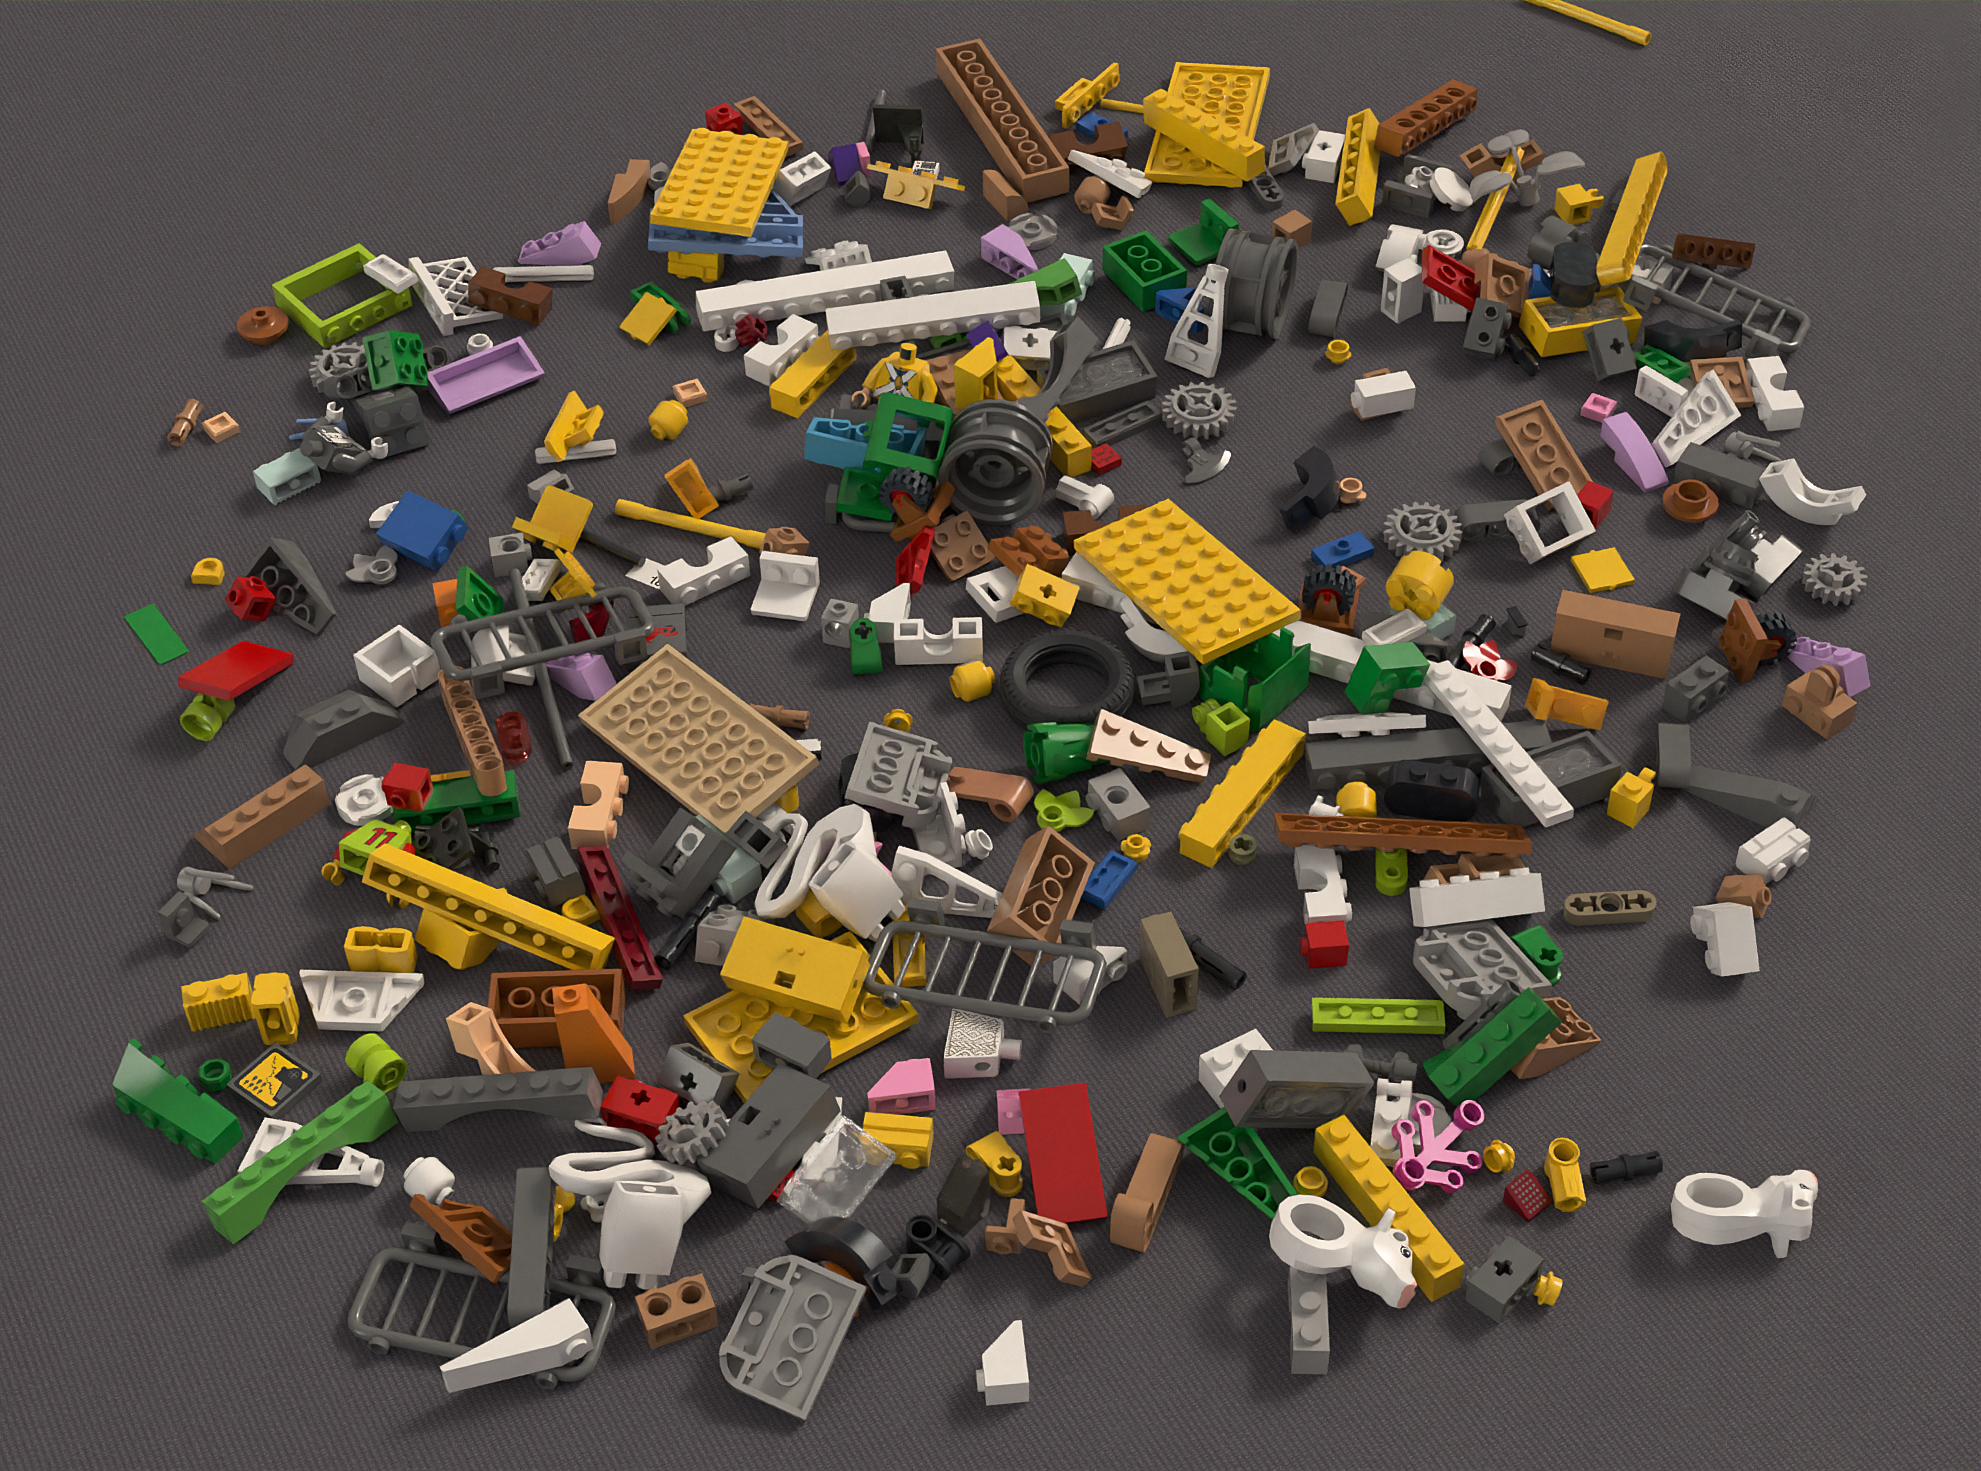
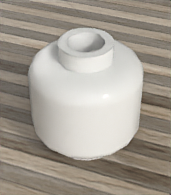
(429, 1179)

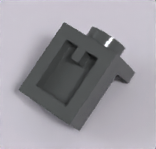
(180, 921)

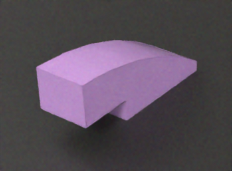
(1634, 452)

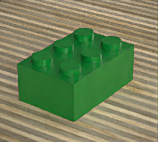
(1142, 268)

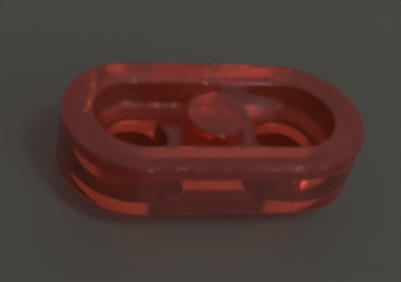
(514, 736)

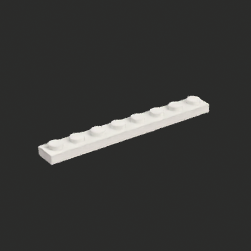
(1498, 744)

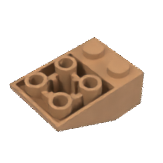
(1561, 1045)

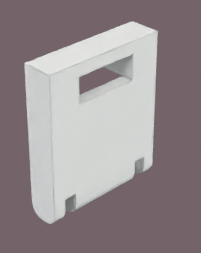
(1002, 583)

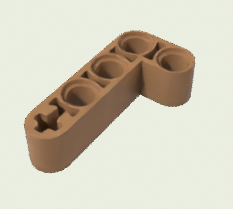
(1139, 1210)

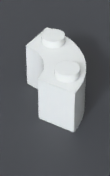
(1400, 244)

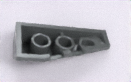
(293, 584)

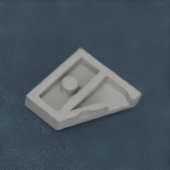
(1289, 149)

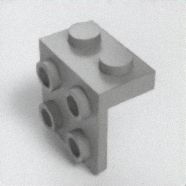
(718, 932)

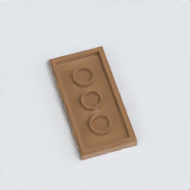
(1542, 449)

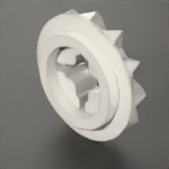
(1445, 241)

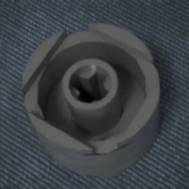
(1553, 233)

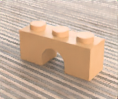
(603, 787)

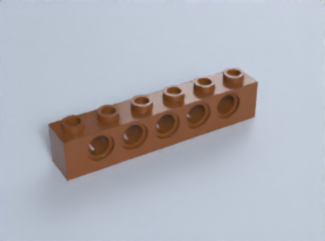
(1426, 118)

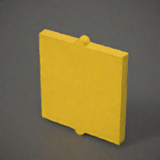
(647, 318)
(1602, 570)
(450, 775)

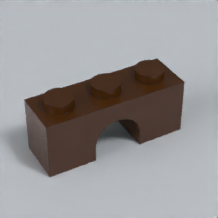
(1108, 143)
(526, 303)
(1081, 523)

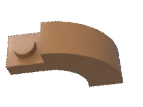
(1480, 161)

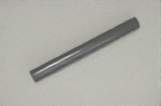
(870, 136)

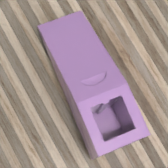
(567, 247)
(1007, 252)
(1848, 663)
(582, 675)

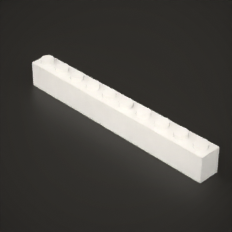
(820, 290)

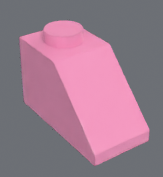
(904, 1089)

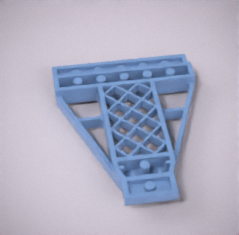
(776, 234)

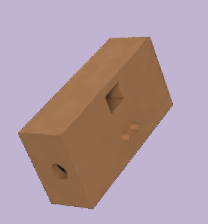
(1615, 634)

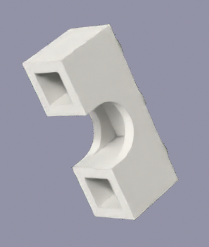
(769, 362)
(1775, 407)
(686, 584)
(918, 646)
(1320, 871)

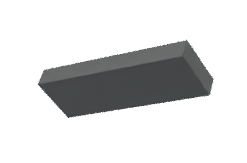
(1122, 425)

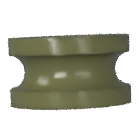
(1241, 855)

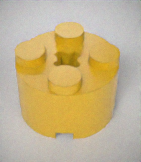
(1419, 584)

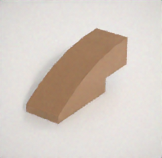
(628, 189)
(1473, 866)

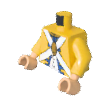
(900, 375)

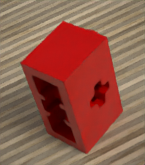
(638, 1106)

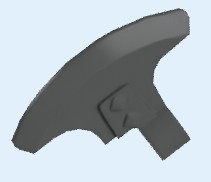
(1203, 464)

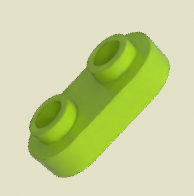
(1391, 871)

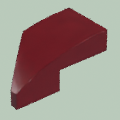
(598, 619)

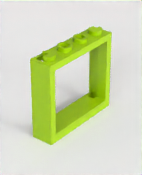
(324, 274)

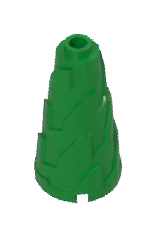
(1058, 750)

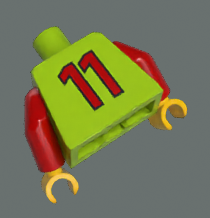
(359, 843)

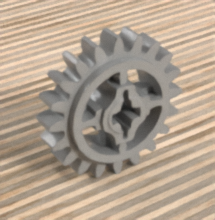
(335, 362)
(1199, 409)
(1422, 530)

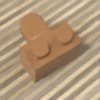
(1820, 701)

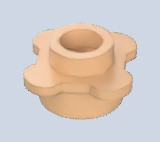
(1351, 491)

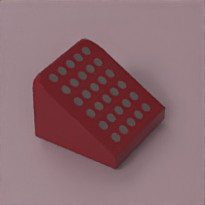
(1526, 1196)

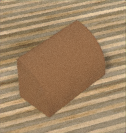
(1003, 195)

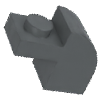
(1177, 684)
(757, 840)

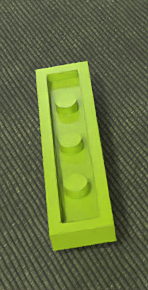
(1378, 1015)

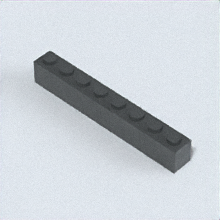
(1370, 758)

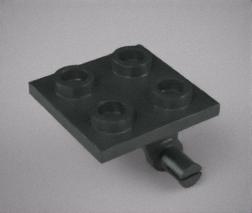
(900, 125)
(451, 843)

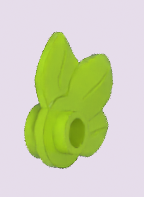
(1061, 810)

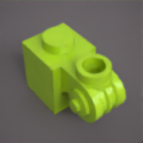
(1224, 725)

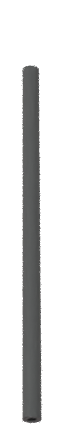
(543, 677)

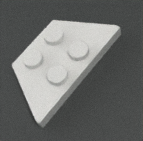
(1113, 172)
(1378, 724)
(358, 998)

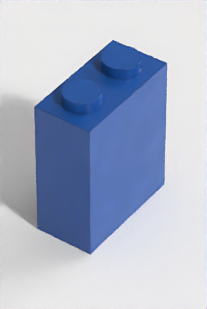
(422, 531)

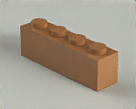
(265, 817)

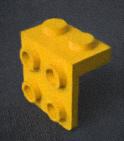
(556, 520)

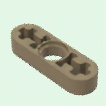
(1599, 916)

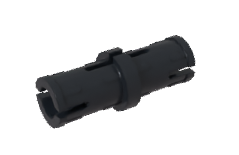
(1561, 663)
(1626, 1167)

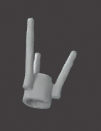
(1740, 446)
(198, 882)

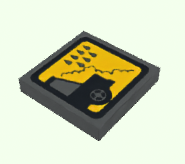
(274, 1082)

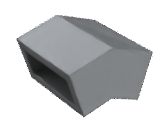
(552, 478)

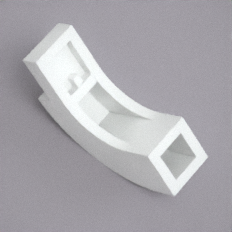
(1805, 501)
(1145, 638)

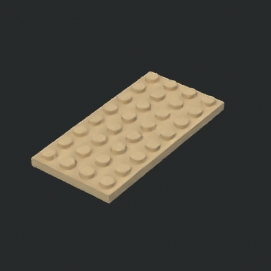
(698, 739)

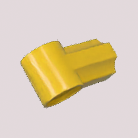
(1565, 1175)

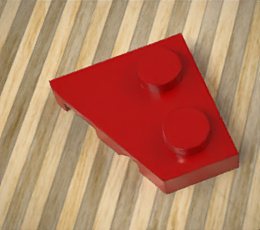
(913, 560)

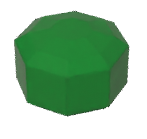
(215, 1074)

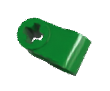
(865, 652)
(1540, 951)

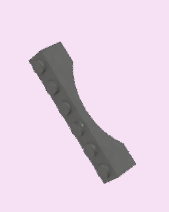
(1068, 350)
(558, 1093)

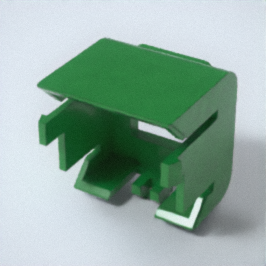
(880, 428)
(1280, 674)

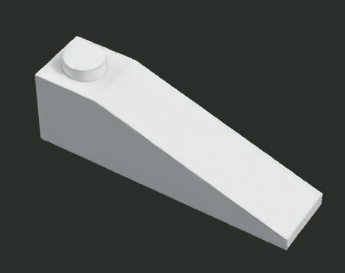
(528, 1348)

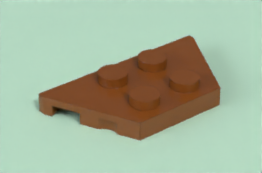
(471, 1232)

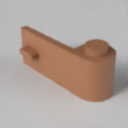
(1003, 792)

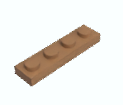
(766, 123)

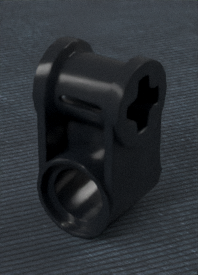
(940, 1244)

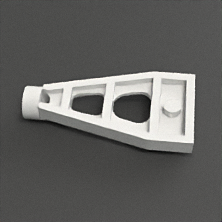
(1189, 353)
(912, 866)
(274, 1132)

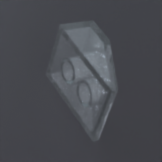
(837, 1174)

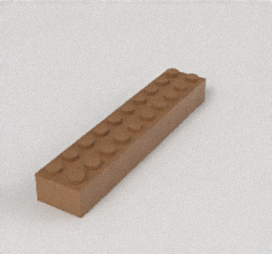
(1002, 120)

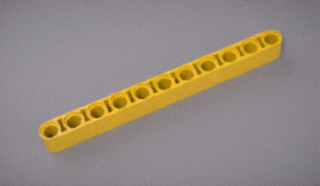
(1632, 220)

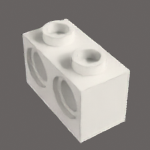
(802, 178)

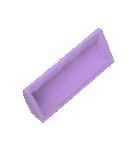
(483, 375)

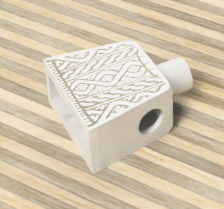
(976, 1046)

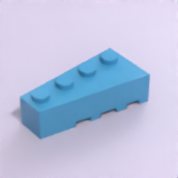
(842, 444)

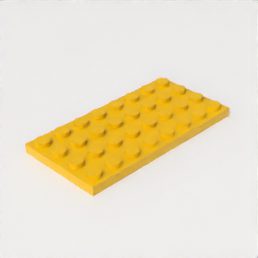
(1223, 92)
(720, 182)
(1187, 581)

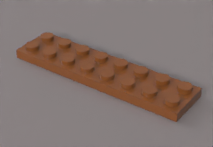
(1401, 833)

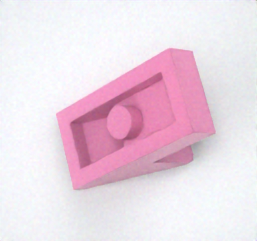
(1009, 1112)

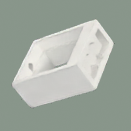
(1570, 511)

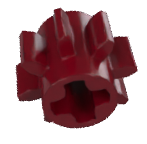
(750, 331)

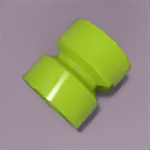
(205, 716)
(376, 1062)

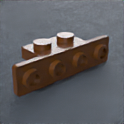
(1713, 251)

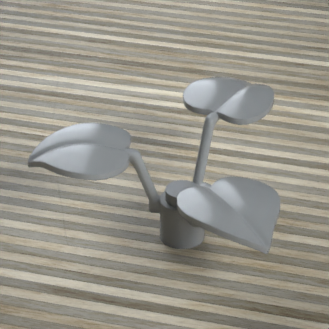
(1526, 186)

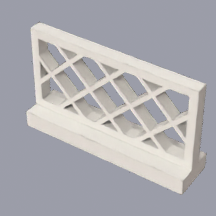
(436, 297)

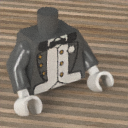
(334, 449)

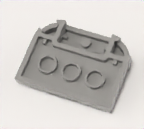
(899, 775)
(1473, 961)
(789, 1333)

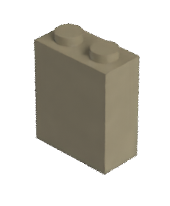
(1168, 964)

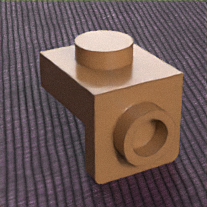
(1113, 217)
(1745, 891)
(1004, 1239)

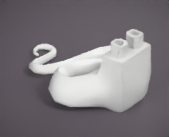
(849, 882)
(644, 1205)

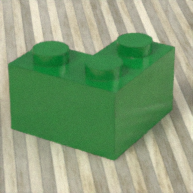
(1382, 672)

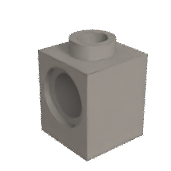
(509, 553)
(838, 621)

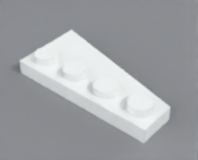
(1697, 419)

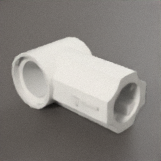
(1085, 496)

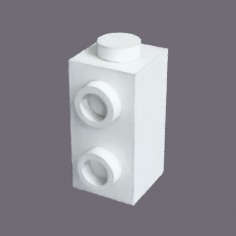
(1383, 394)

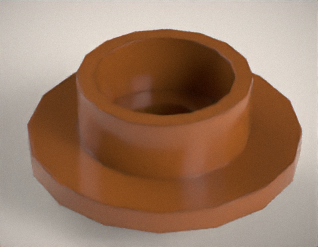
(263, 324)
(1690, 501)

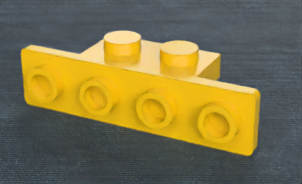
(1085, 94)
(912, 188)
(572, 426)
(574, 582)

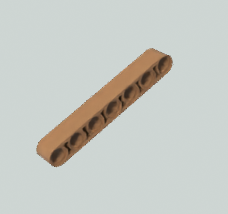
(473, 735)

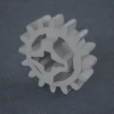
(1834, 579)
(691, 1132)

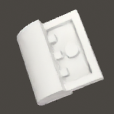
(490, 652)

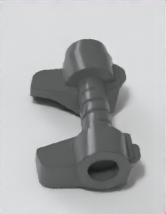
(1397, 1070)

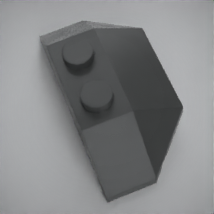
(337, 727)

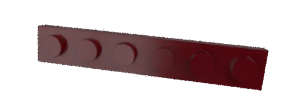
(619, 918)

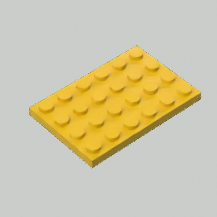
(732, 1020)

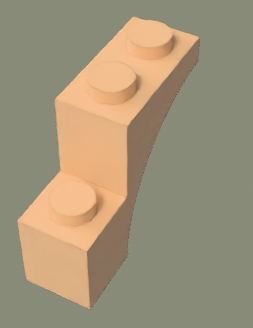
(480, 1037)

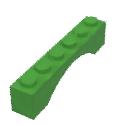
(1054, 286)
(245, 1199)

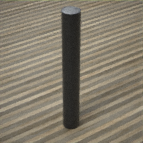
(612, 548)

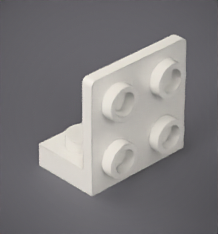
(843, 255)
(1661, 391)
(786, 586)
(943, 836)

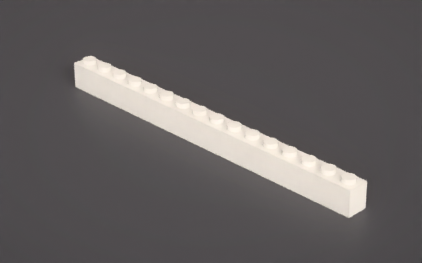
(1330, 655)

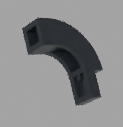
(1694, 343)
(1320, 490)
(853, 1249)

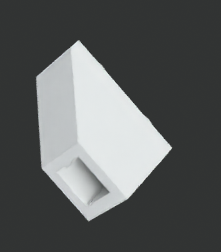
(1081, 970)

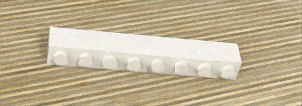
(932, 315)

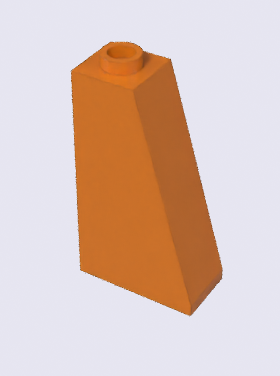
(590, 1035)

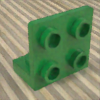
(1204, 239)
(395, 360)

